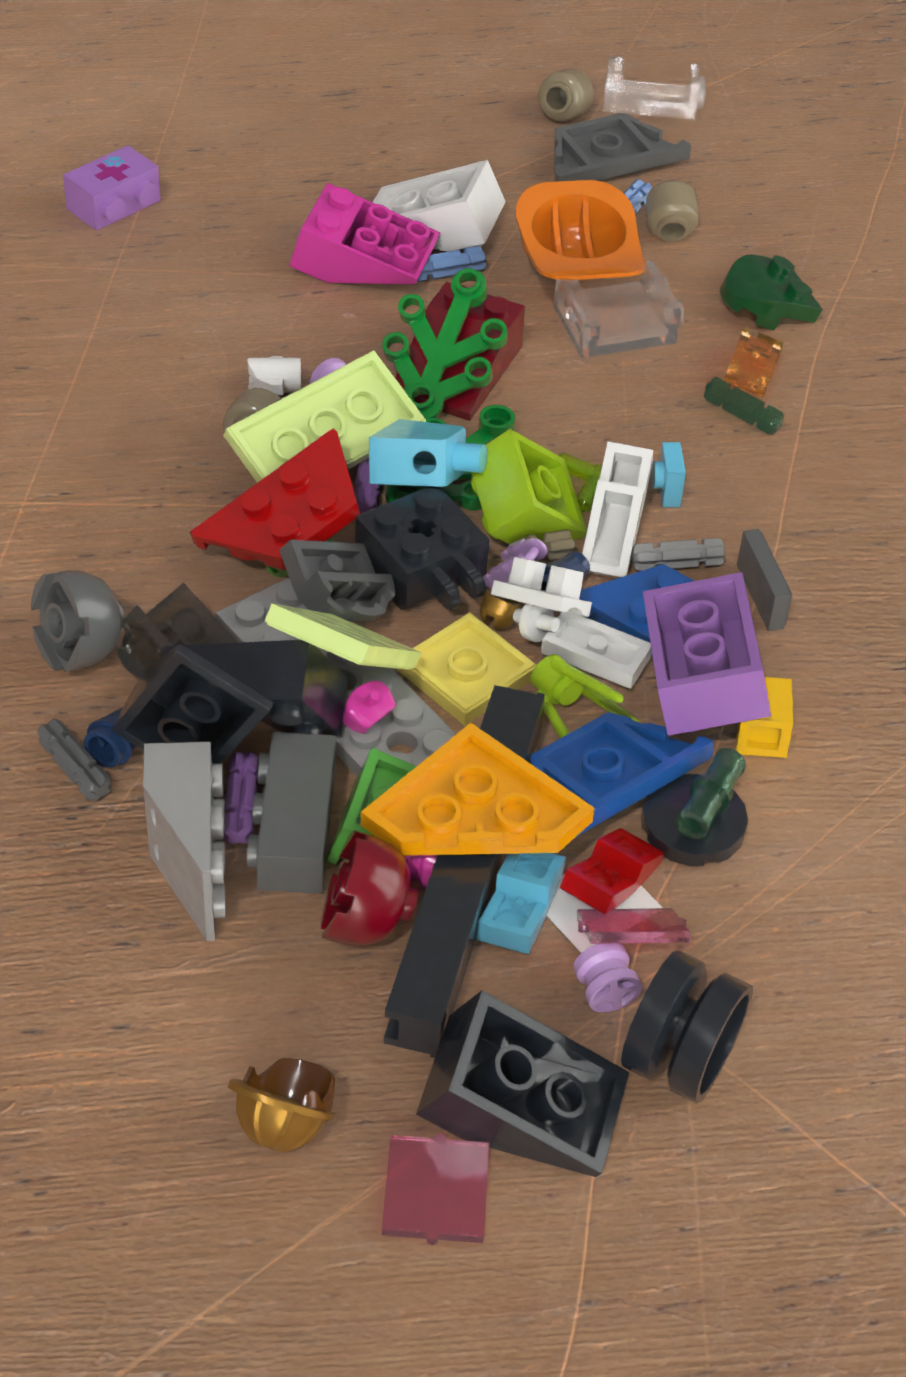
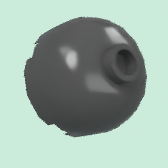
(77, 619)

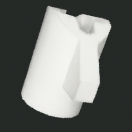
(275, 374)

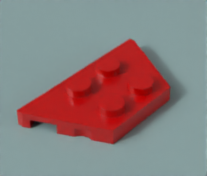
(298, 501)

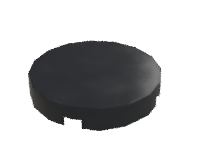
(659, 819)

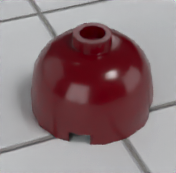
(367, 892)

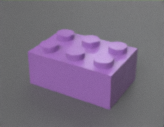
(705, 654)

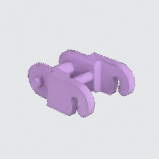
(528, 549)

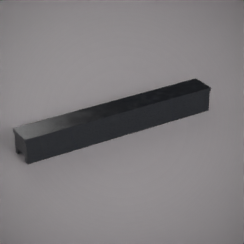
(453, 903)

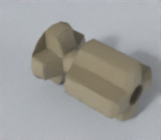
(557, 543)

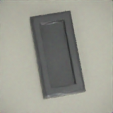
(764, 579)

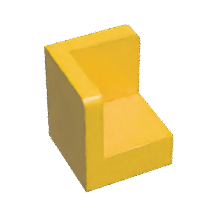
(771, 734)

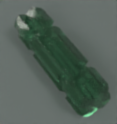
(744, 406)

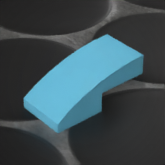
(521, 900)

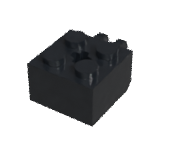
(425, 548)

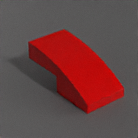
(613, 871)

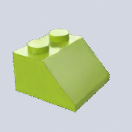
(526, 491)

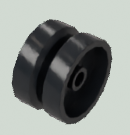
(686, 1026)

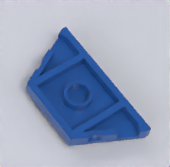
(621, 600)
(618, 762)

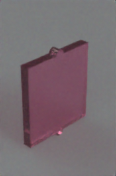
(633, 926)
(436, 1189)

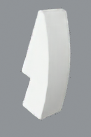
(617, 509)

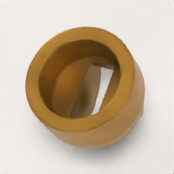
(498, 608)

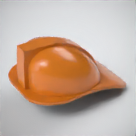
(579, 230)

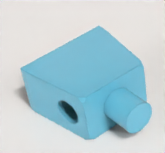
(422, 454)

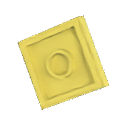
(465, 664)

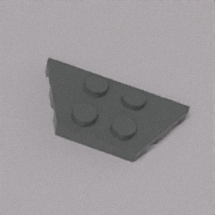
(611, 148)

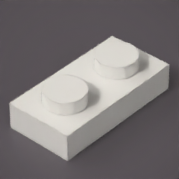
(598, 649)

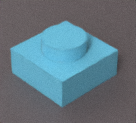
(669, 474)

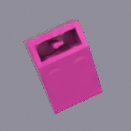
(361, 242)

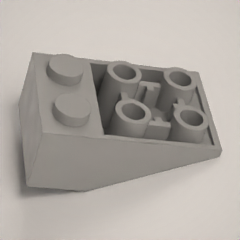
(184, 825)

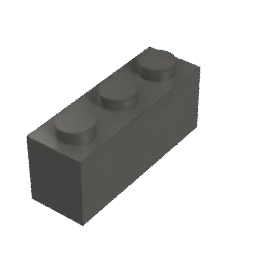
(293, 813)

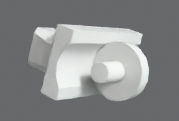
(560, 595)

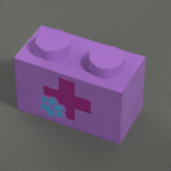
(112, 187)

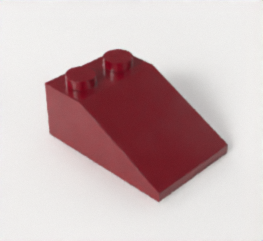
(511, 313)

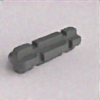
(74, 760)

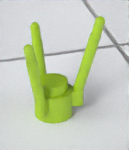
(565, 684)

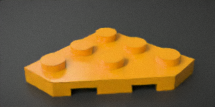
(476, 801)

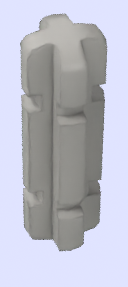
(679, 554)

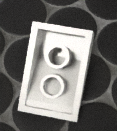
(455, 202)

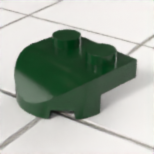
(769, 290)

